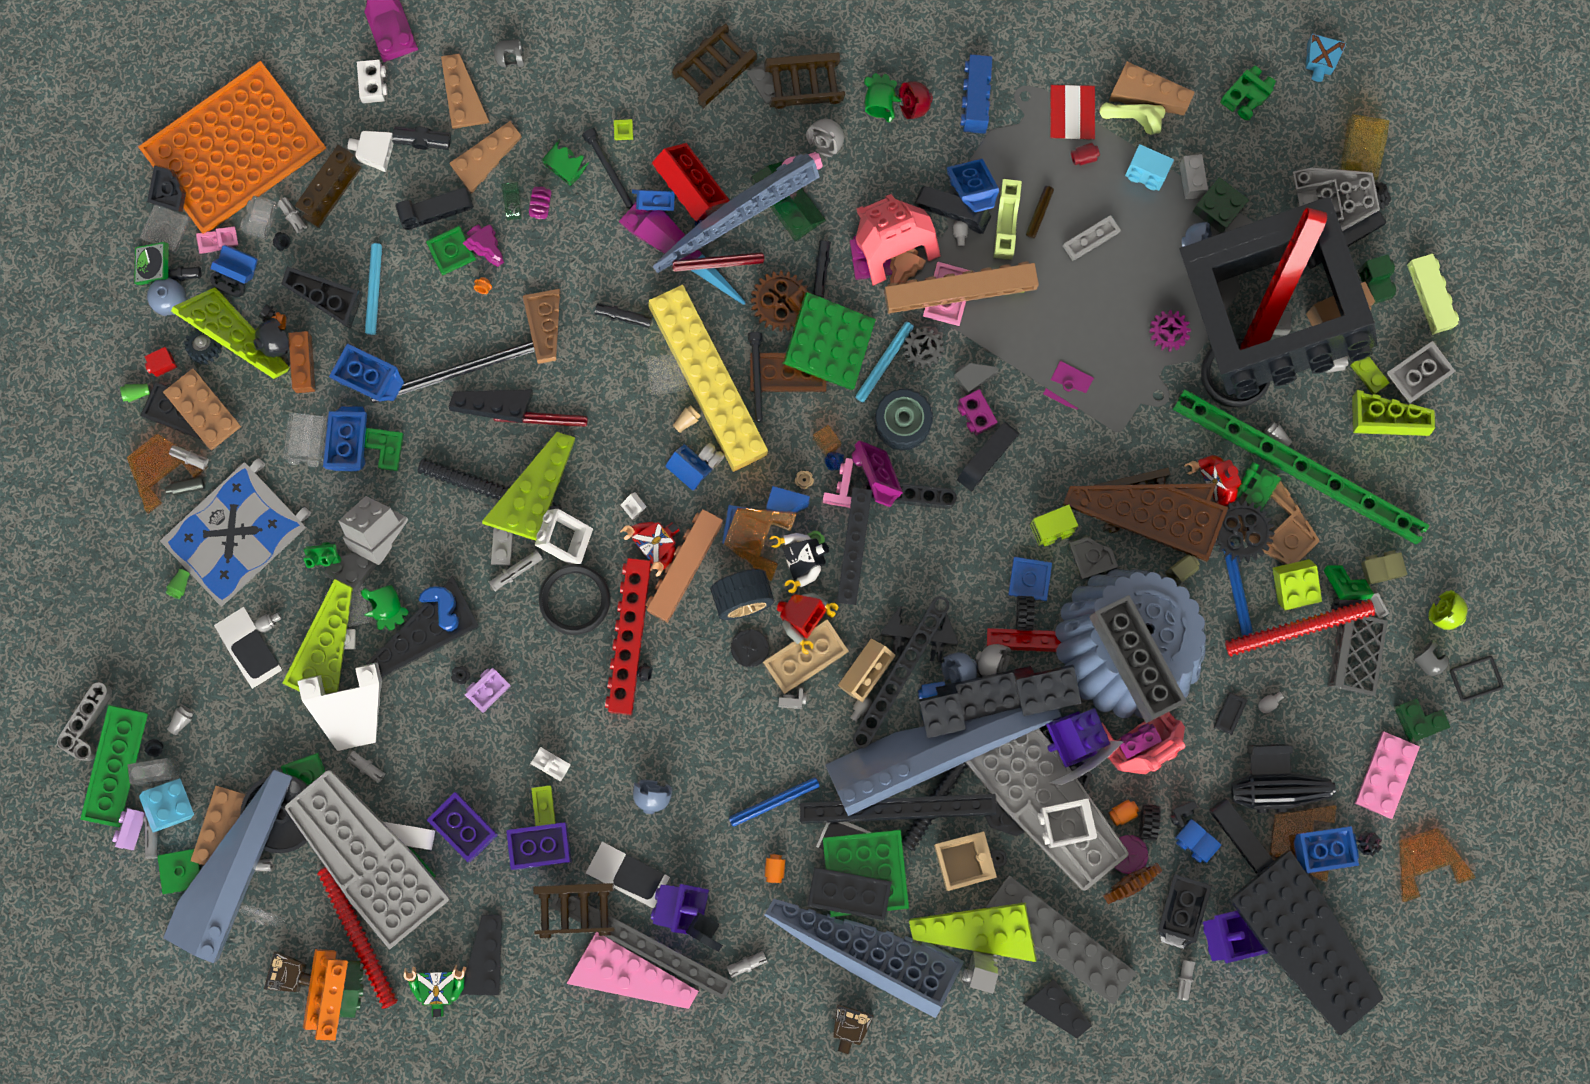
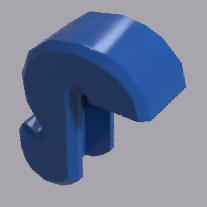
(446, 606)

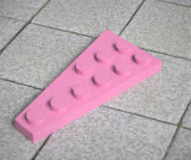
(619, 971)

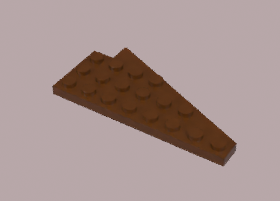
(1164, 513)

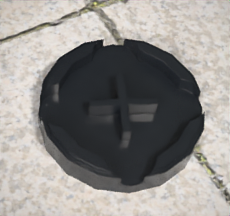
(749, 648)

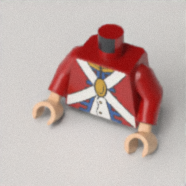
(1222, 474)
(654, 542)

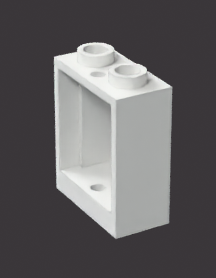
(578, 543)
(1087, 818)

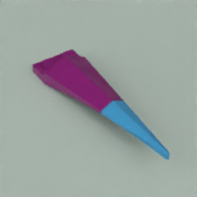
(662, 233)

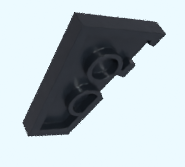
(1059, 1009)

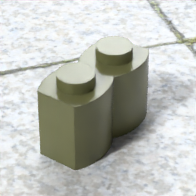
(1384, 568)
(1183, 569)

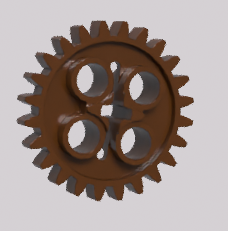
(768, 312)
(1132, 883)

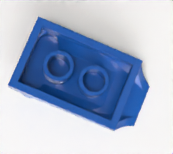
(974, 184)
(367, 374)
(345, 439)
(1326, 849)

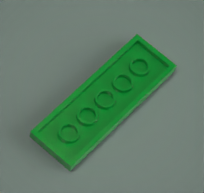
(110, 776)

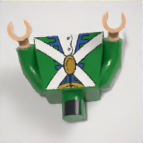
(436, 988)

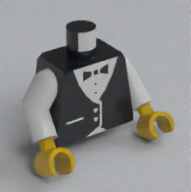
(803, 556)

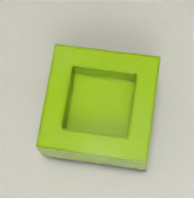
(623, 129)

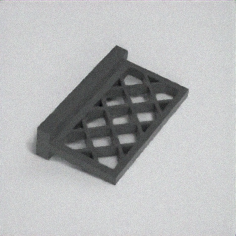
(1341, 655)

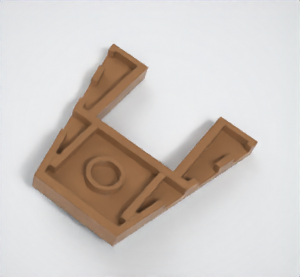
(1293, 537)

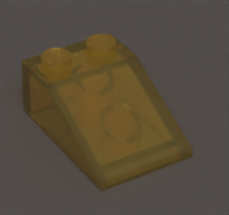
(1364, 144)

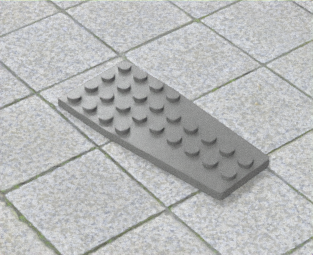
(1021, 778)
(366, 859)

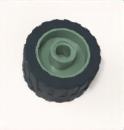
(903, 419)

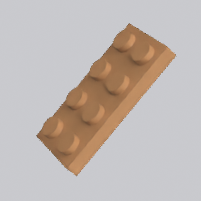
(202, 409)
(219, 819)

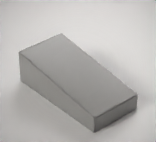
(1380, 608)

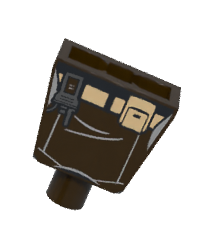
(286, 974)
(850, 1027)

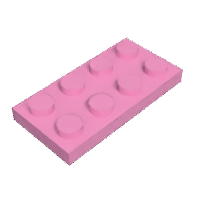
(1387, 775)

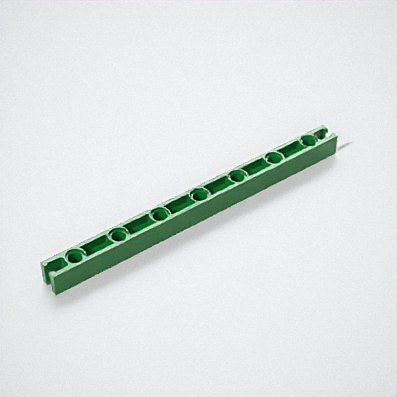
(1313, 474)

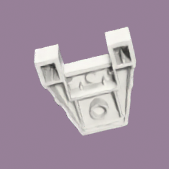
(346, 715)

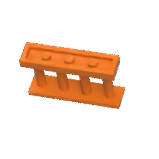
(325, 994)

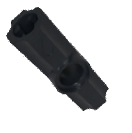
(421, 138)

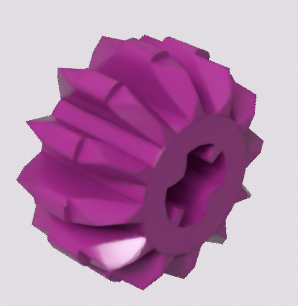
(540, 202)

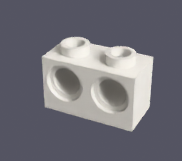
(367, 82)

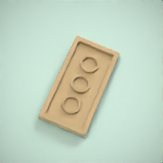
(793, 667)

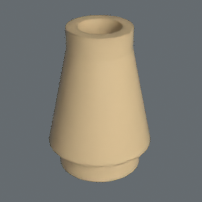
(686, 419)

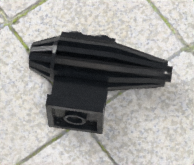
(1273, 783)

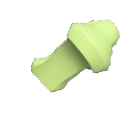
(1147, 115)

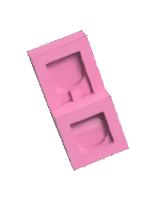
(215, 240)

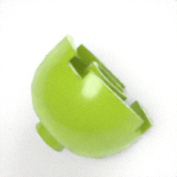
(1449, 612)

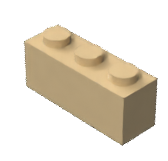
(866, 670)

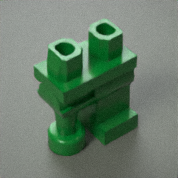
(1250, 87)

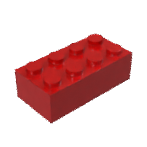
(690, 181)

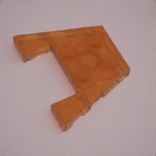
(151, 464)
(750, 532)
(1298, 822)
(1426, 853)

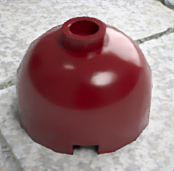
(915, 98)

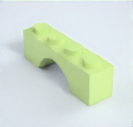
(1007, 219)

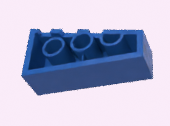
(977, 94)

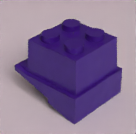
(1077, 736)
(678, 906)
(1231, 938)

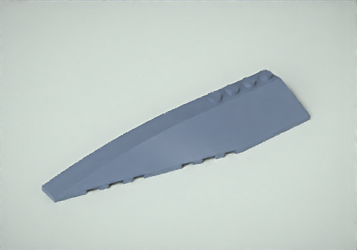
(912, 758)

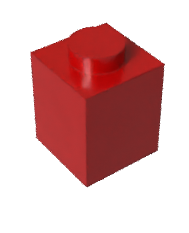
(160, 362)

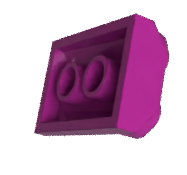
(390, 28)
(878, 471)

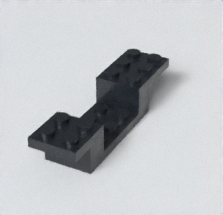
(997, 694)

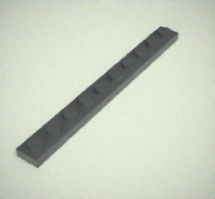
(652, 949)

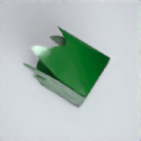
(563, 165)

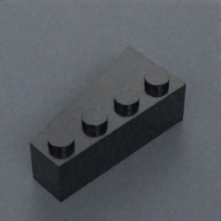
(330, 297)

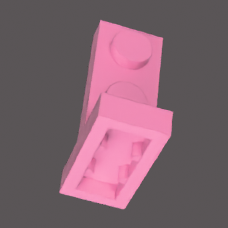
(842, 487)

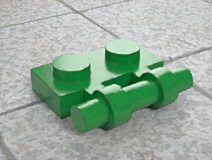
(1262, 489)

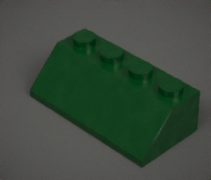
(795, 211)

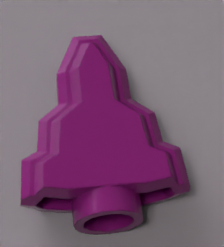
(484, 244)

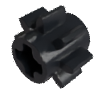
(1369, 843)

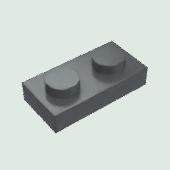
(762, 82)

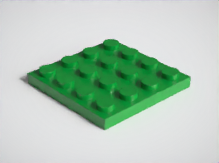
(829, 341)
(873, 856)

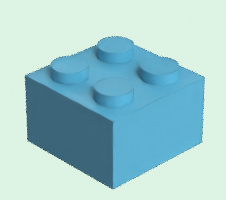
(1149, 168)
(166, 805)

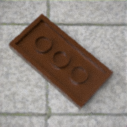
(783, 378)

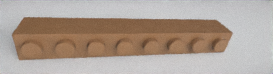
(961, 288)

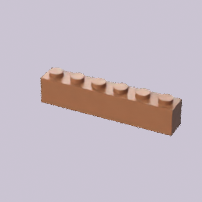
(685, 565)

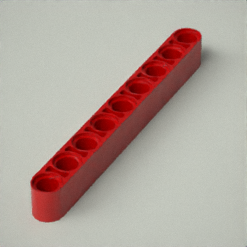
(1285, 277)

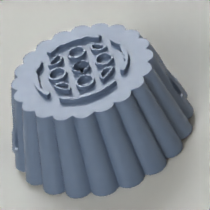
(1161, 604)

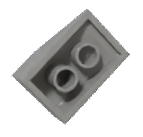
(1421, 372)

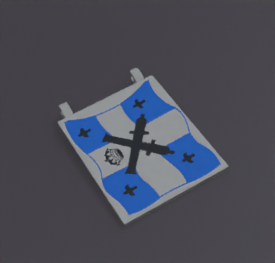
(234, 533)

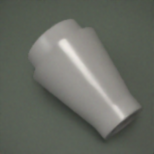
(1276, 432)
(180, 719)

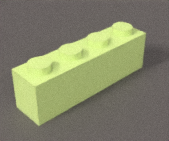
(1433, 294)

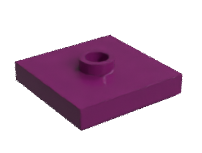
(1069, 377)

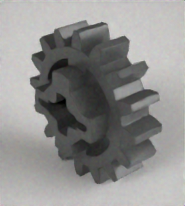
(928, 352)

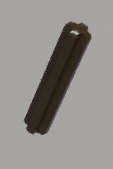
(1040, 212)

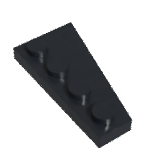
(484, 966)

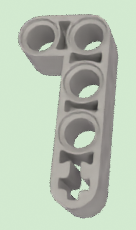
(88, 720)

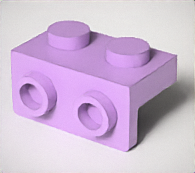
(487, 689)
(131, 824)

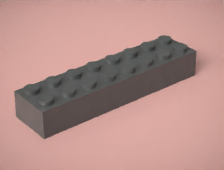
(1067, 943)

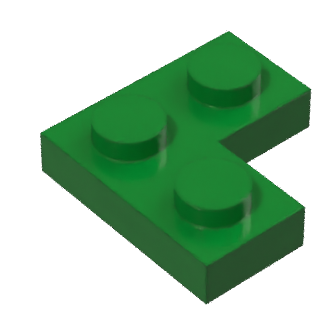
(390, 445)
(1346, 588)

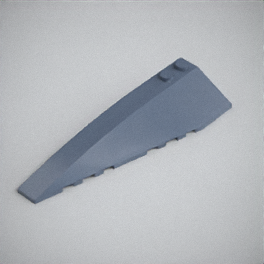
(743, 207)
(215, 895)
(894, 964)

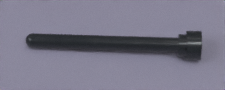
(591, 137)
(755, 340)

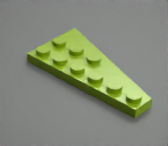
(223, 323)
(532, 494)
(325, 641)
(987, 930)

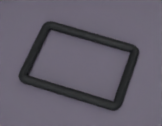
(1481, 693)

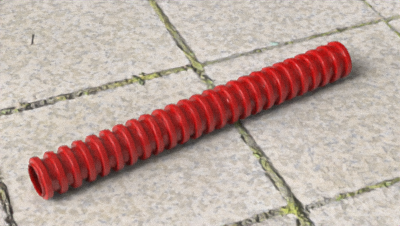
(1300, 627)
(358, 939)

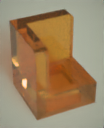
(826, 440)

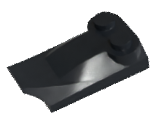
(1183, 911)

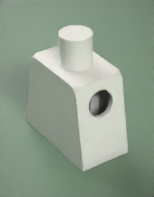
(373, 148)

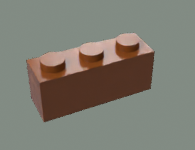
(302, 362)

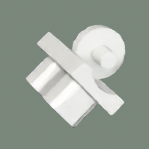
(550, 764)

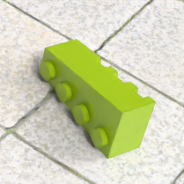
(1388, 416)

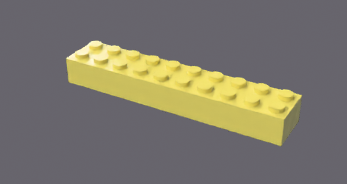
(708, 378)

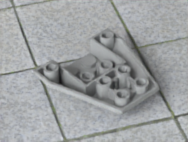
(1350, 191)

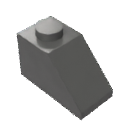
(974, 376)

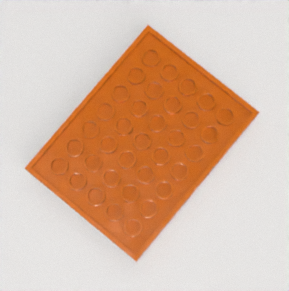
(234, 146)

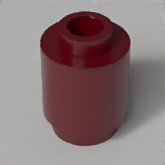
(1085, 154)

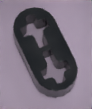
(226, 287)

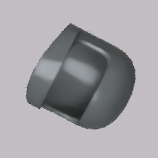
(508, 46)
(1429, 662)

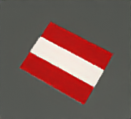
(1072, 112)

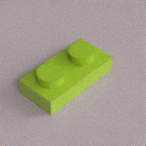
(1370, 374)
(543, 805)

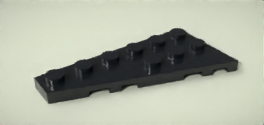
(423, 634)

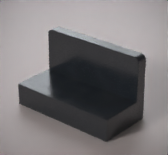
(703, 929)

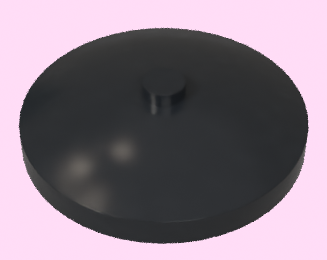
(284, 834)

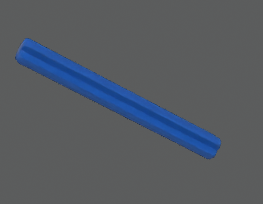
(1239, 596)
(774, 802)

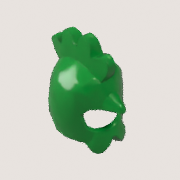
(880, 96)
(385, 607)

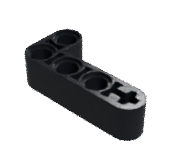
(952, 207)
(433, 209)
(987, 456)

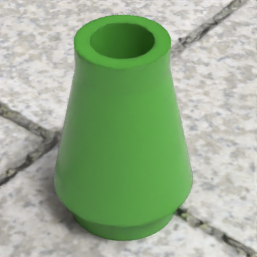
(134, 391)
(177, 585)

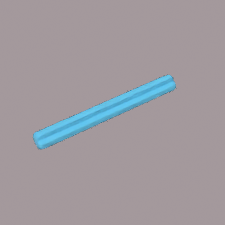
(373, 289)
(884, 362)

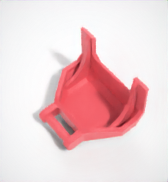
(892, 229)
(1171, 733)

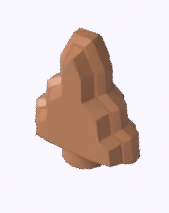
(905, 266)

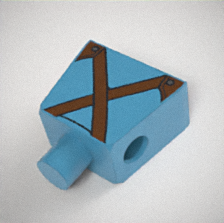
(1323, 55)

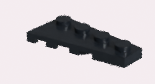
(496, 404)

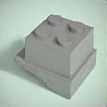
(371, 529)

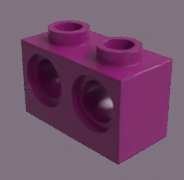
(981, 411)

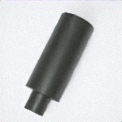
(186, 486)

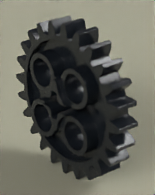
(1259, 529)

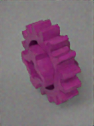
(1162, 331)

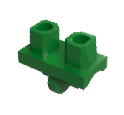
(321, 555)

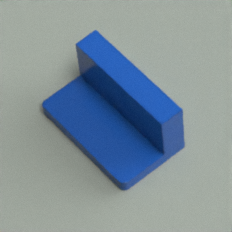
(654, 199)
(235, 264)
(688, 467)

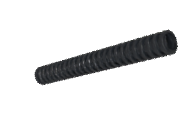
(465, 480)
(943, 789)

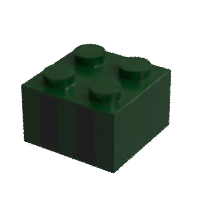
(1220, 205)

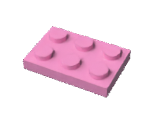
(951, 312)

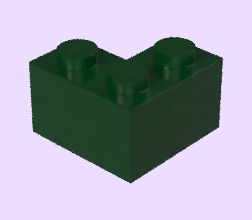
(1377, 277)
(1418, 725)
(352, 990)

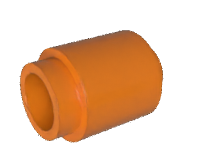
(1124, 812)
(774, 868)

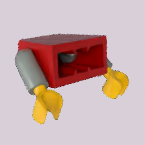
(802, 616)

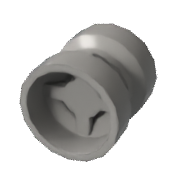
(711, 455)

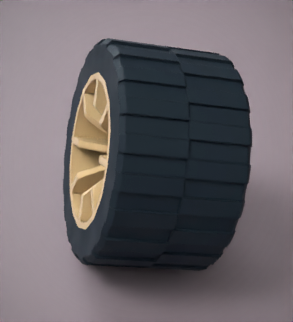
(742, 594)

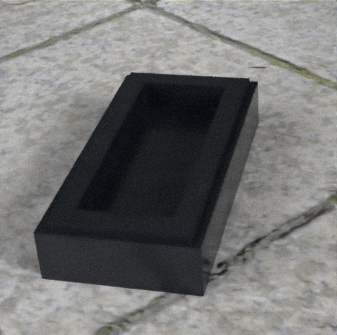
(1230, 713)

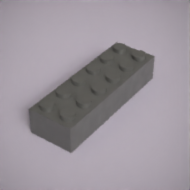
(1137, 659)

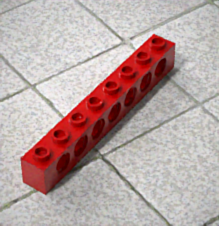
(631, 568)

